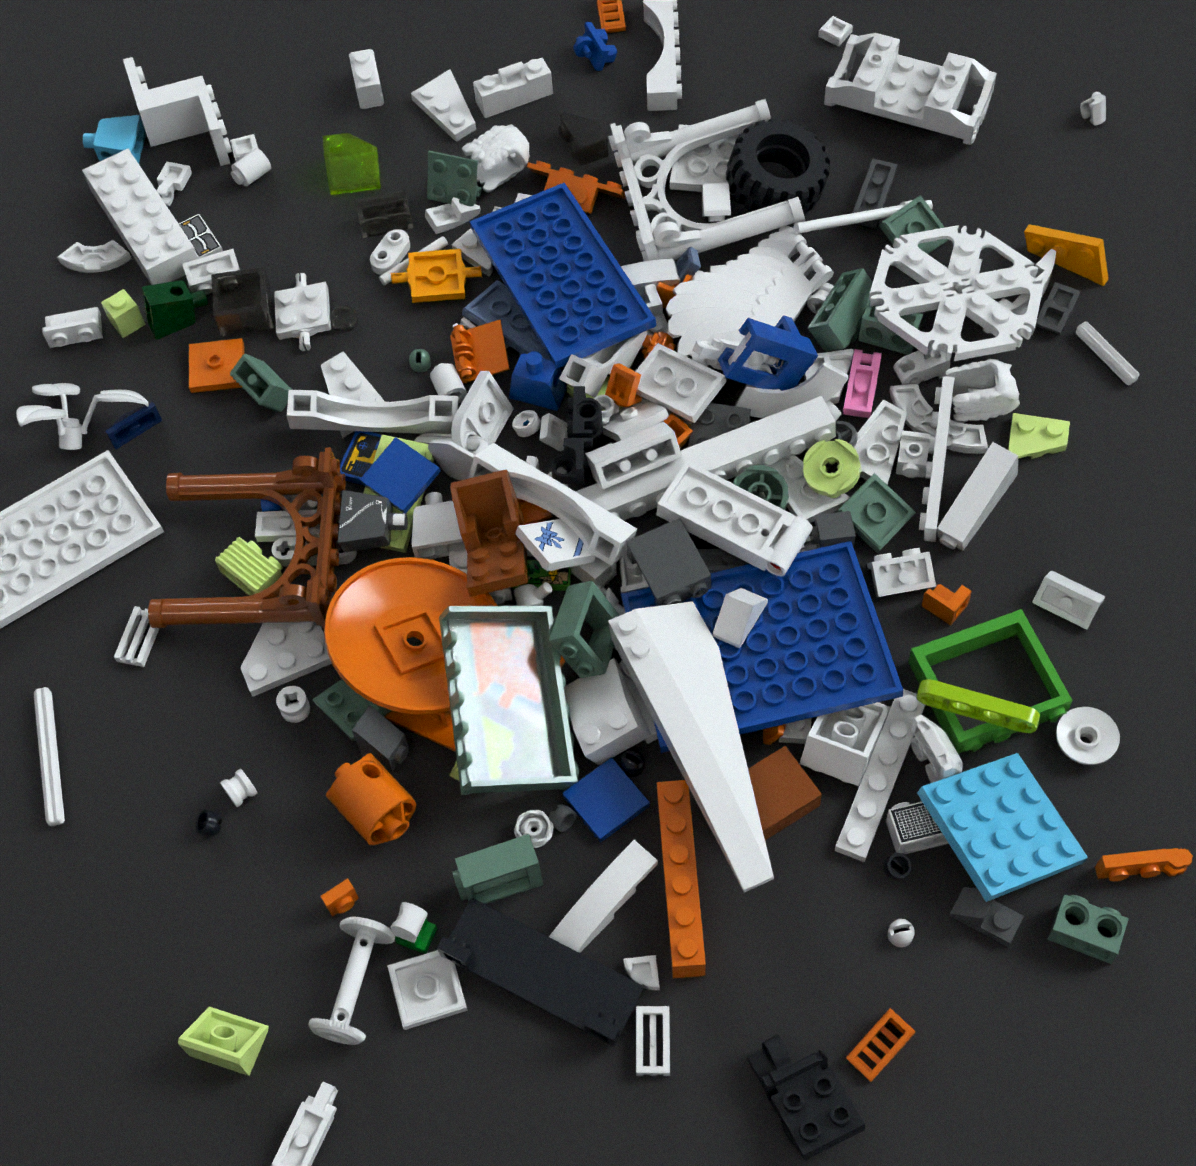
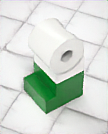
(413, 929)

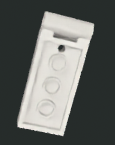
(734, 519)

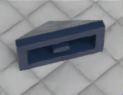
(133, 424)

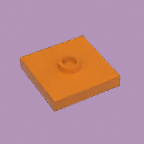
(212, 363)

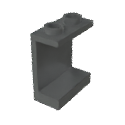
(670, 563)

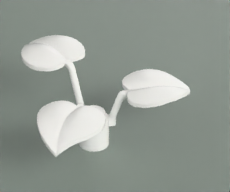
(69, 429)

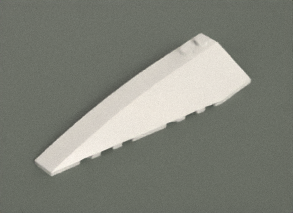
(689, 699)

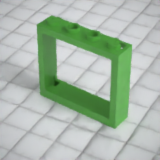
(977, 637)

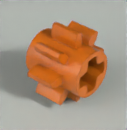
(658, 337)

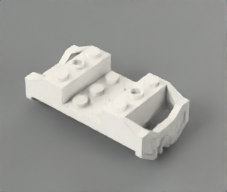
(910, 88)

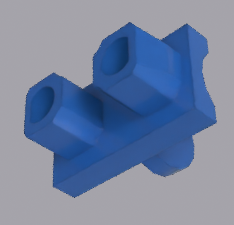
(594, 47)

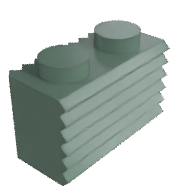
(261, 383)

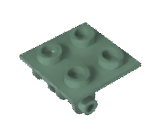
(452, 177)
(345, 706)

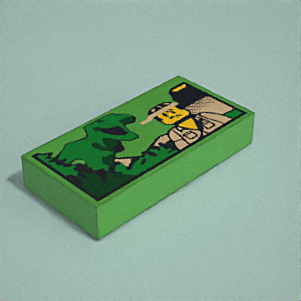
(558, 579)

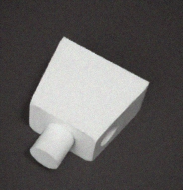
(435, 528)

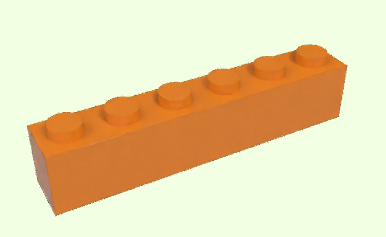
(680, 880)

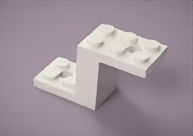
(178, 111)

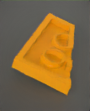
(1073, 251)

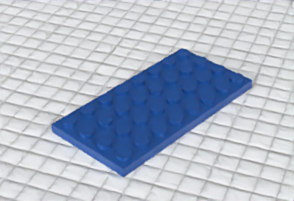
(562, 275)

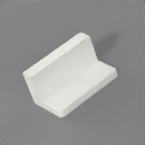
(1068, 599)

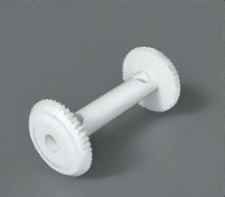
(363, 930)

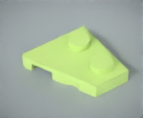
(1037, 435)

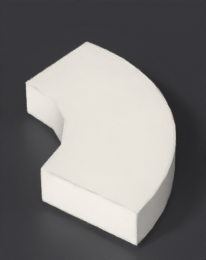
(94, 259)

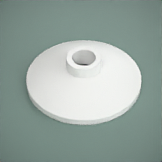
(1091, 724)

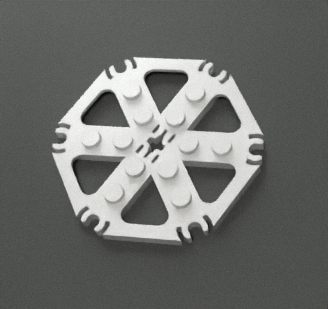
(974, 300)

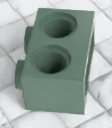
(879, 335)
(1086, 937)

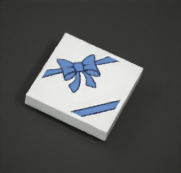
(554, 544)

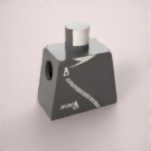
(367, 521)

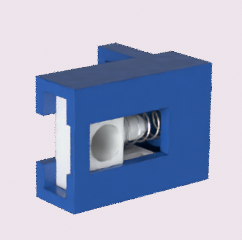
(769, 355)

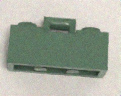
(842, 311)

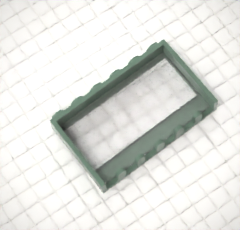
(507, 699)

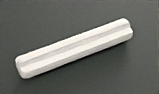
(1107, 353)

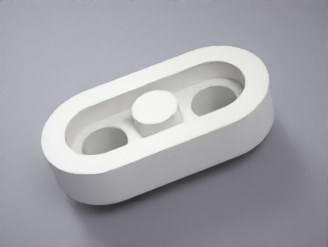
(393, 248)

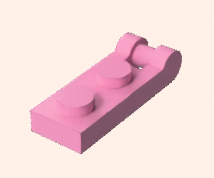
(862, 384)

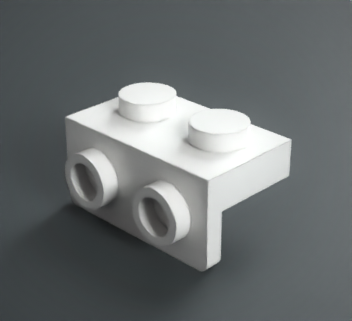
(200, 270)

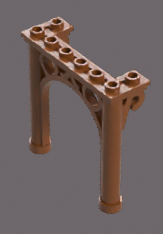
(295, 602)

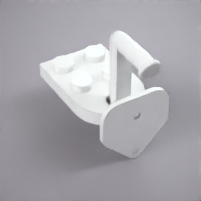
(473, 427)

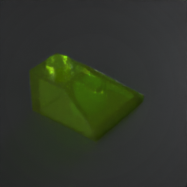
(350, 164)

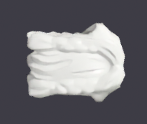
(499, 154)
(998, 391)

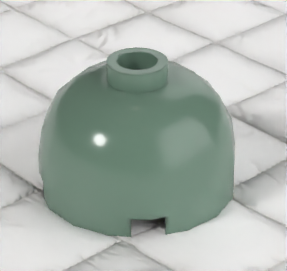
(764, 483)

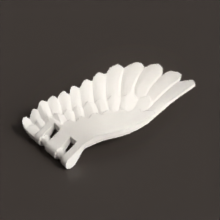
(753, 286)

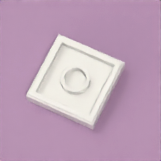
(426, 989)

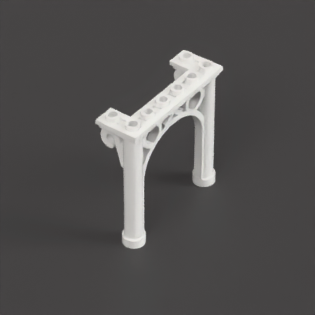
(665, 234)

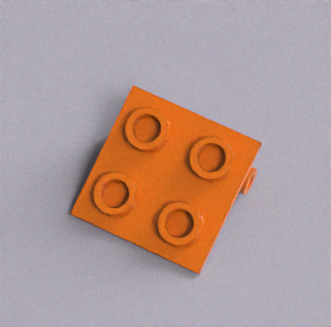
(479, 350)

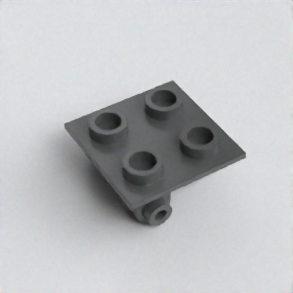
(718, 420)

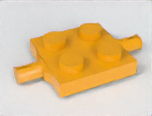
(436, 275)

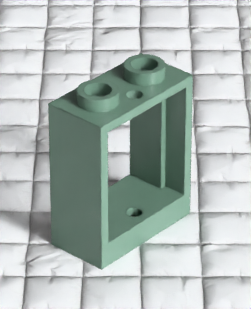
(587, 603)
(498, 871)

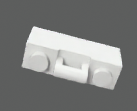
(513, 87)
(633, 455)

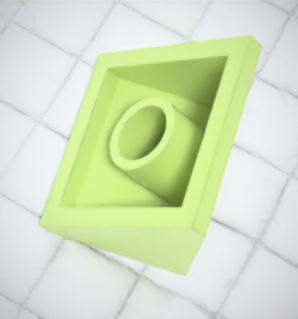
(224, 1040)

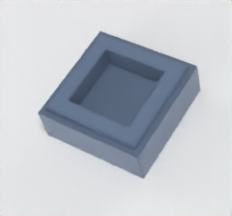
(688, 263)

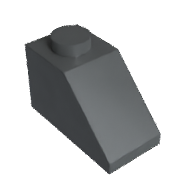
(381, 738)

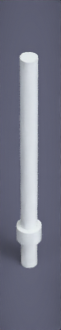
(848, 219)

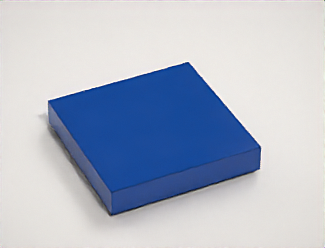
(400, 475)
(606, 799)

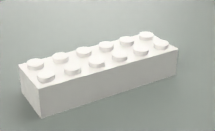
(140, 217)

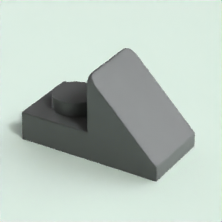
(986, 917)

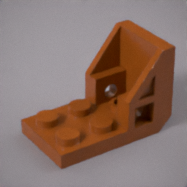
(488, 523)

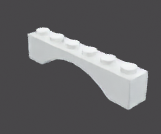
(663, 77)
(326, 412)
(596, 527)

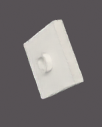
(634, 419)

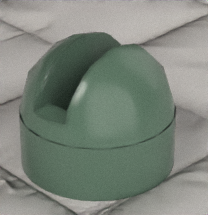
(425, 360)

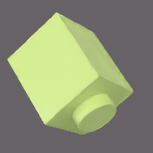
(123, 313)

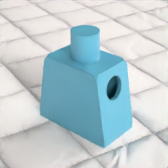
(117, 135)

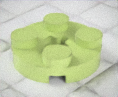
(830, 452)

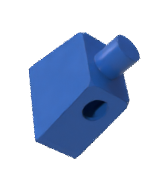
(537, 382)

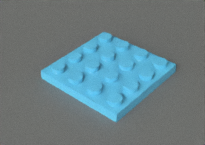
(1001, 826)

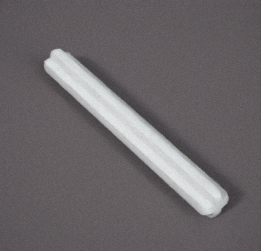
(48, 757)

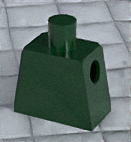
(171, 307)

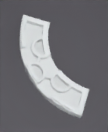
(766, 402)
(961, 436)

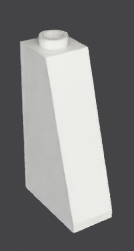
(978, 497)

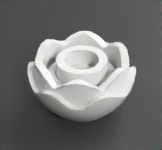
(538, 820)

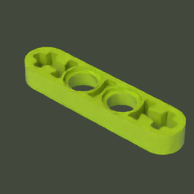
(978, 706)

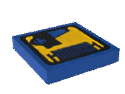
(359, 455)

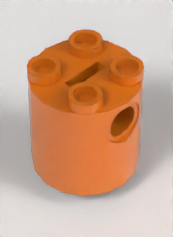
(371, 800)

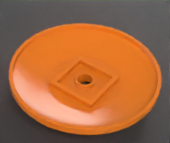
(376, 616)

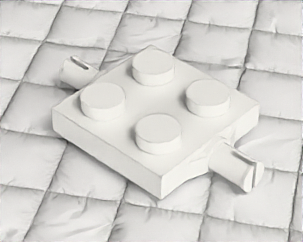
(302, 311)

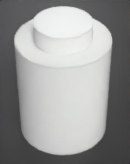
(250, 167)
(447, 381)

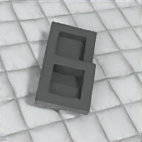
(1057, 308)

